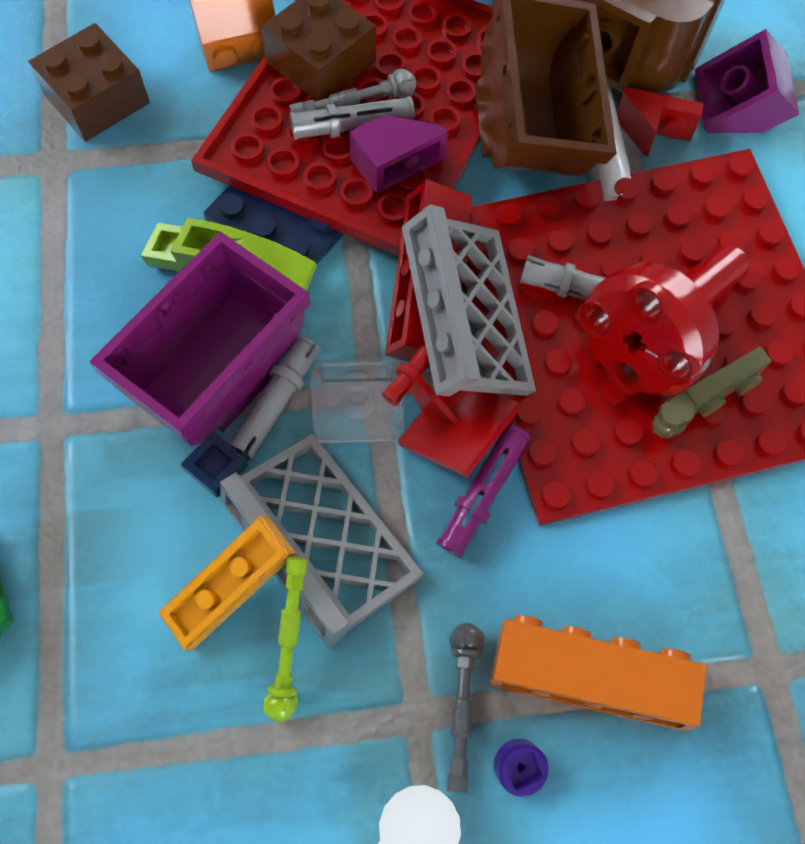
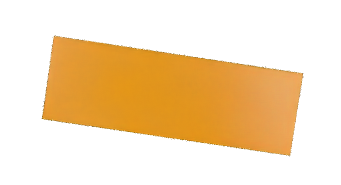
(226, 583)

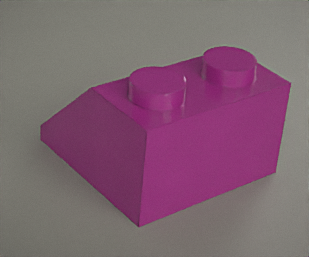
(747, 87)

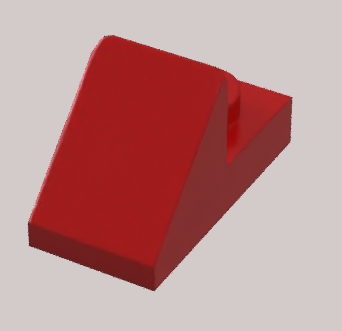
(653, 114)

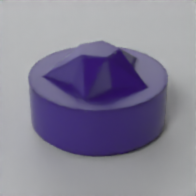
(521, 767)

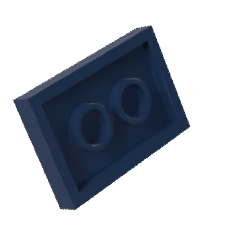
(273, 223)

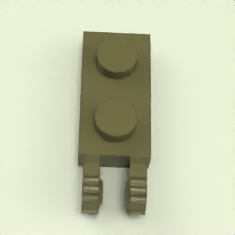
(709, 393)

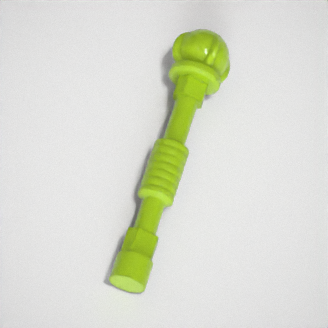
(282, 696)

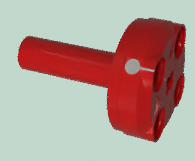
(657, 324)

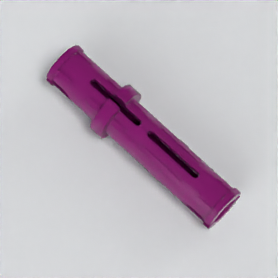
(455, 537)

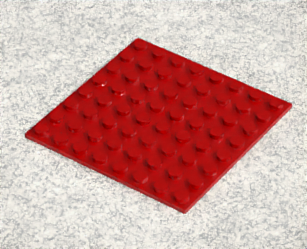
(587, 438)

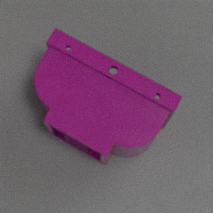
(206, 340)

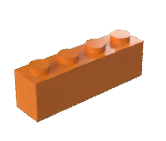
(599, 674)

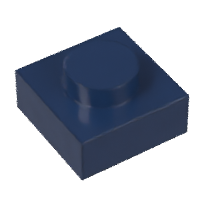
(213, 463)

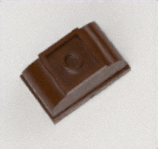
(653, 40)
(544, 88)

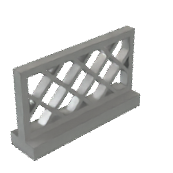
(446, 308)
(316, 598)

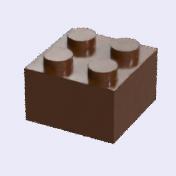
(319, 45)
(90, 81)

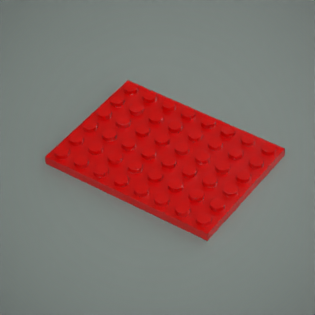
(314, 174)

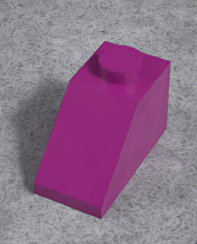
(395, 149)

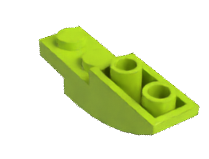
(175, 246)

